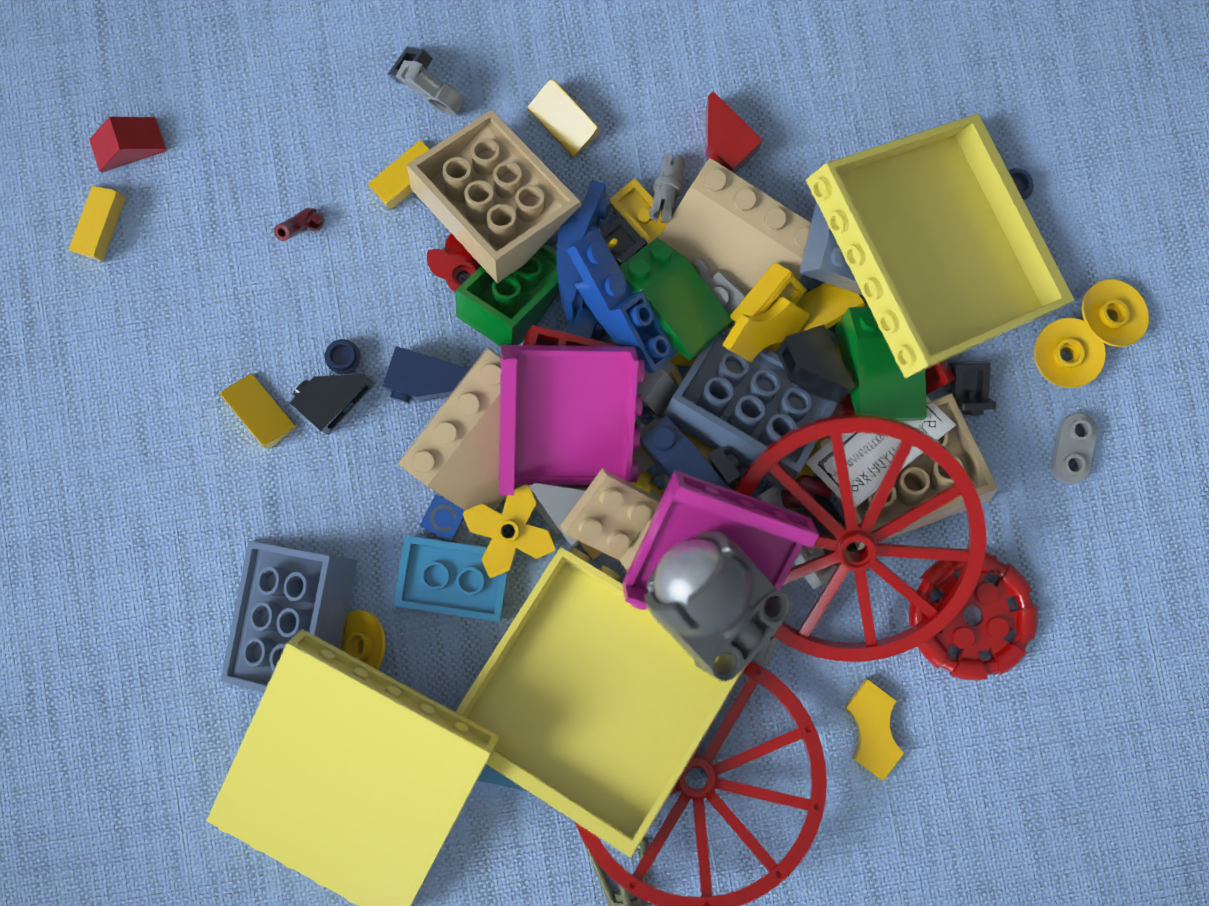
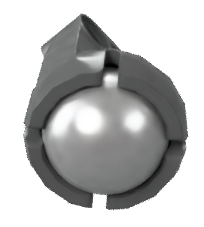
(715, 603)

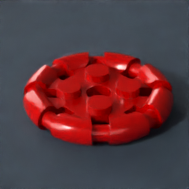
(991, 628)

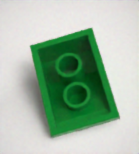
(677, 297)
(514, 304)
(877, 376)

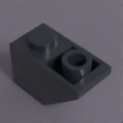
(815, 364)

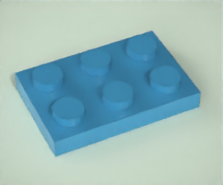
(448, 580)

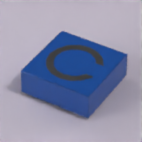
(443, 518)

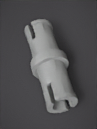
(667, 188)

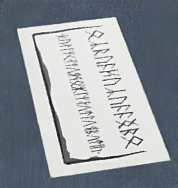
(871, 454)

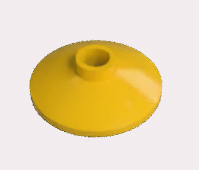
(1125, 308)
(1085, 351)
(364, 638)

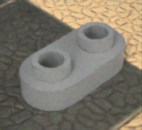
(1071, 446)

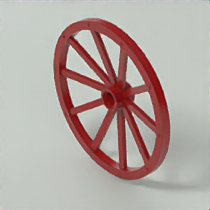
(858, 561)
(776, 872)

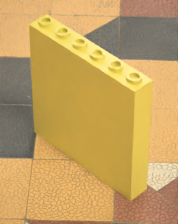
(939, 242)
(593, 702)
(350, 775)

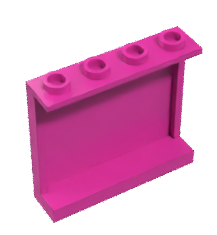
(567, 414)
(692, 506)

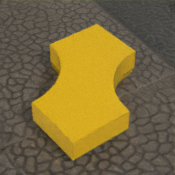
(757, 332)
(872, 714)

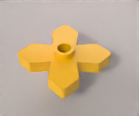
(527, 538)

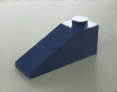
(420, 376)
(674, 451)

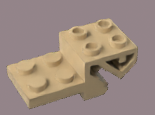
(612, 516)

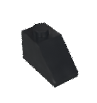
(330, 398)

